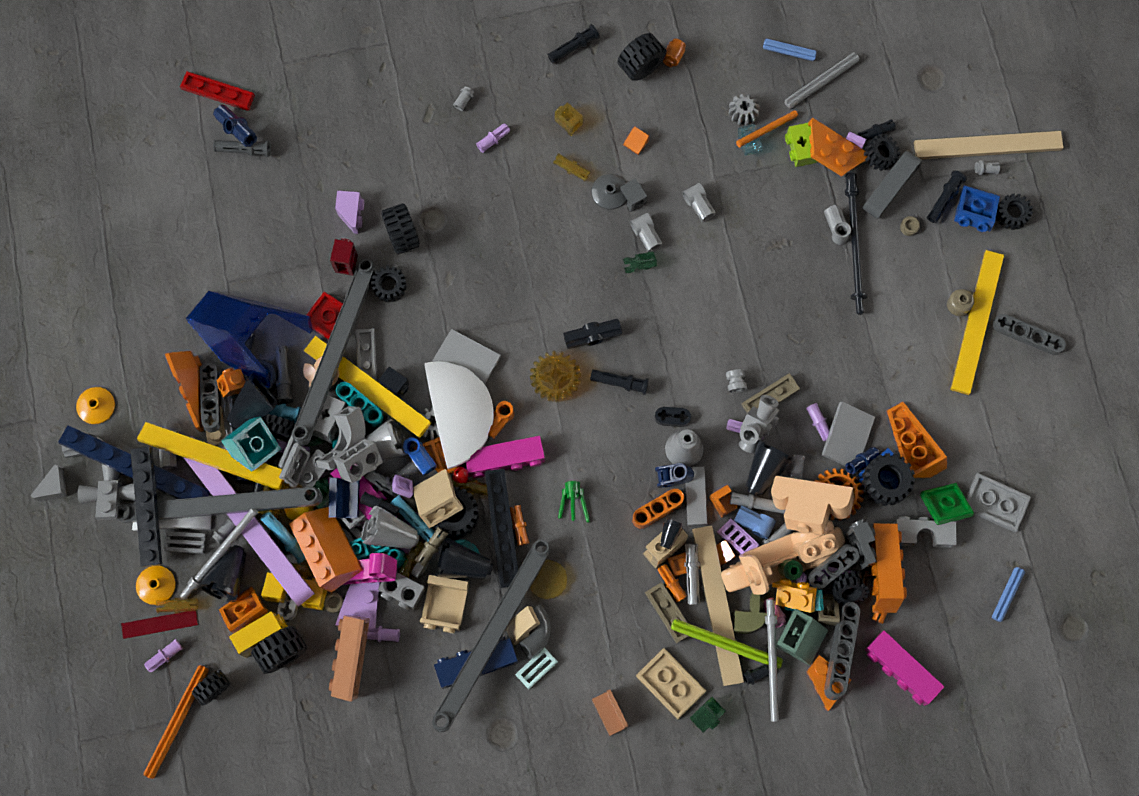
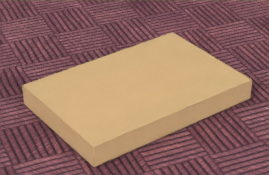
(670, 683)

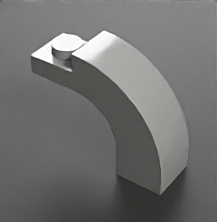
(351, 431)

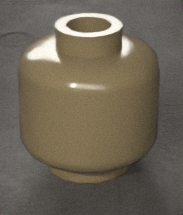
(960, 302)

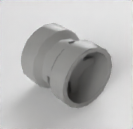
(736, 381)

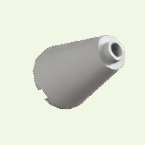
(388, 440)
(684, 448)
(388, 530)

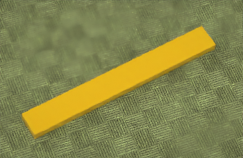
(977, 322)
(374, 391)
(207, 455)

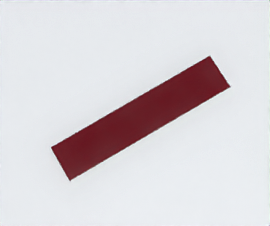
(159, 624)

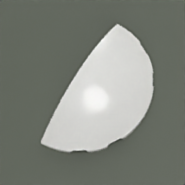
(460, 409)

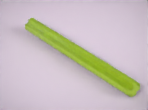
(723, 642)

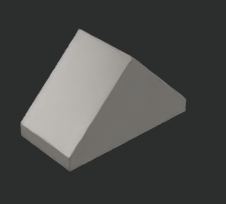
(51, 486)

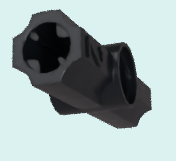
(592, 333)

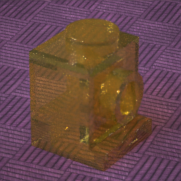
(568, 112)

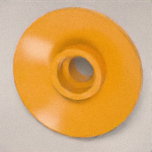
(99, 413)
(165, 584)

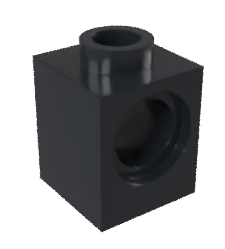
(394, 382)

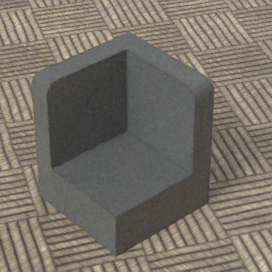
(634, 194)

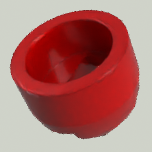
(460, 475)

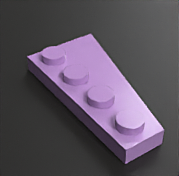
(361, 602)

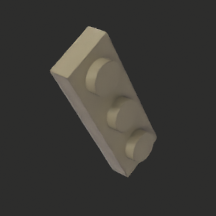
(779, 390)
(666, 609)

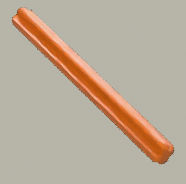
(175, 723)

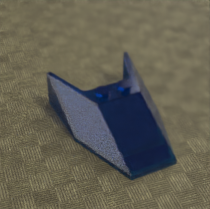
(229, 321)

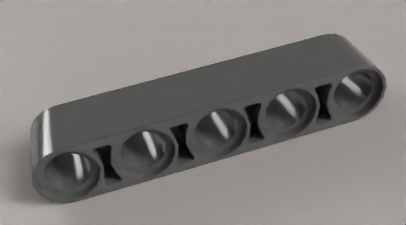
(836, 657)

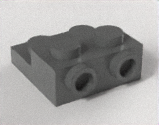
(861, 536)

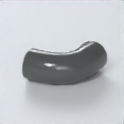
(539, 635)

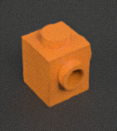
(231, 382)

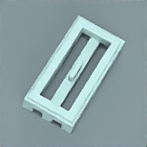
(541, 674)

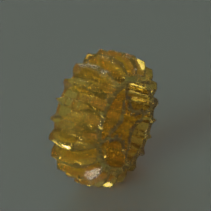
(562, 376)

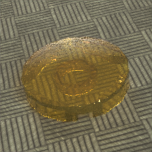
(550, 581)

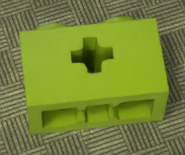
(797, 137)

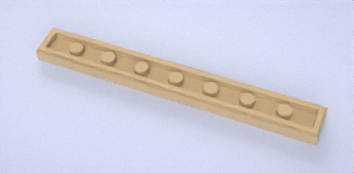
(988, 145)
(717, 603)

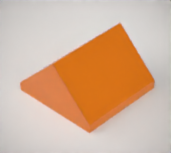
(243, 611)

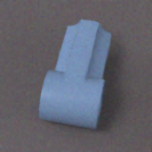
(759, 523)

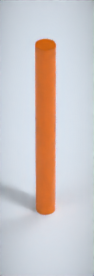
(769, 127)

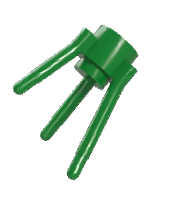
(573, 491)

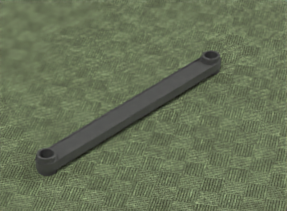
(333, 352)
(228, 504)
(491, 636)

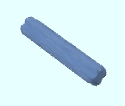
(789, 49)
(1008, 594)

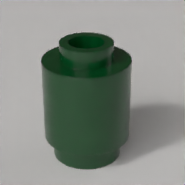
(790, 569)

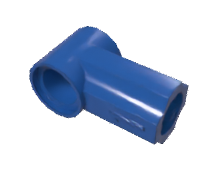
(420, 456)

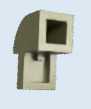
(749, 621)

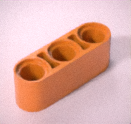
(664, 501)

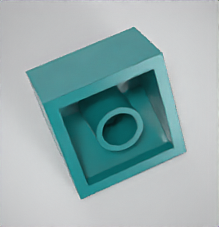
(251, 444)

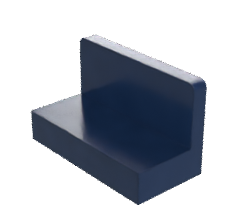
(343, 498)

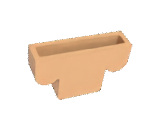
(810, 503)

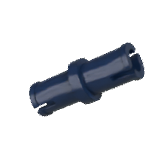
(862, 460)

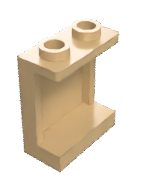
(436, 498)
(657, 554)
(444, 604)

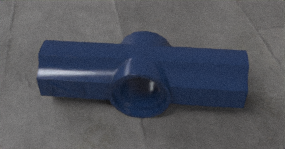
(235, 125)

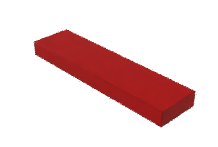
(217, 91)

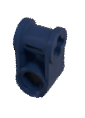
(670, 475)

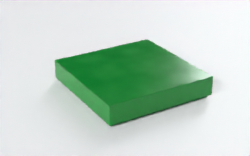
(946, 504)

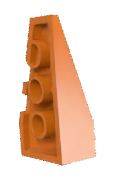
(186, 370)
(916, 443)

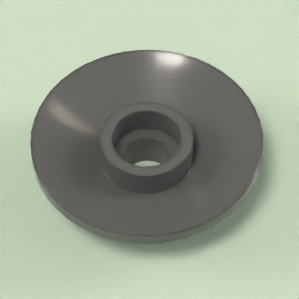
(605, 198)

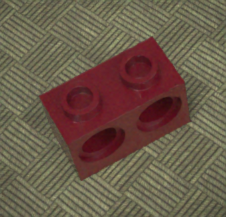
(344, 256)

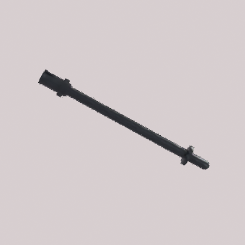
(852, 192)

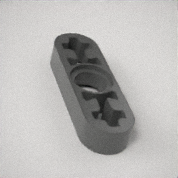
(833, 558)

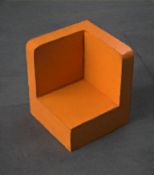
(721, 501)

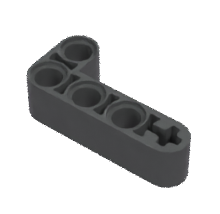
(892, 184)

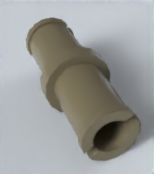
(431, 546)

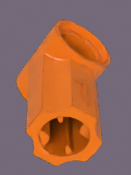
(500, 420)

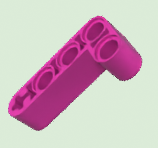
(376, 569)

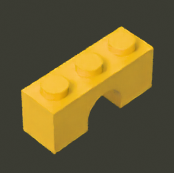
(275, 592)

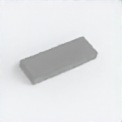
(366, 352)
(696, 499)

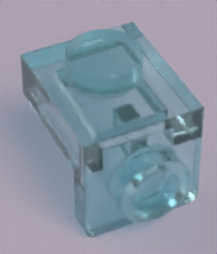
(752, 147)

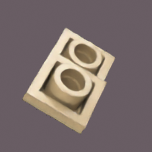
(522, 624)

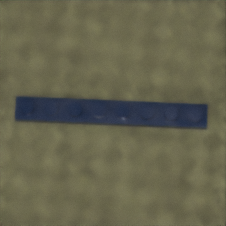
(122, 462)

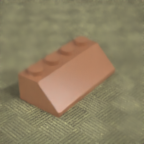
(349, 658)

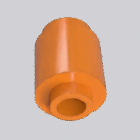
(674, 52)

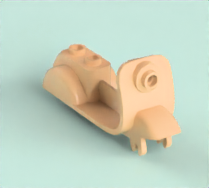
(760, 565)

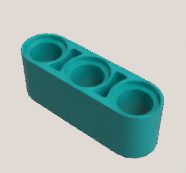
(355, 397)

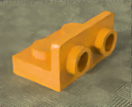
(795, 596)

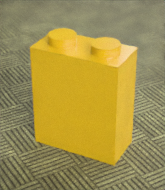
(254, 633)

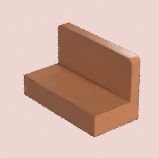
(610, 712)

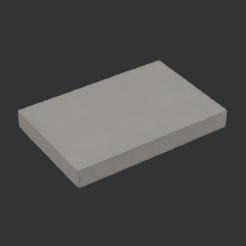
(469, 354)
(847, 434)
(997, 502)

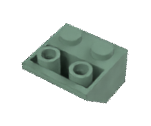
(801, 637)

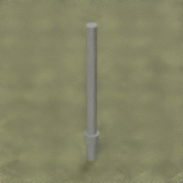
(194, 582)
(771, 620)

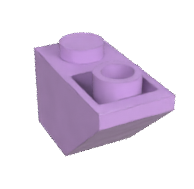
(348, 209)

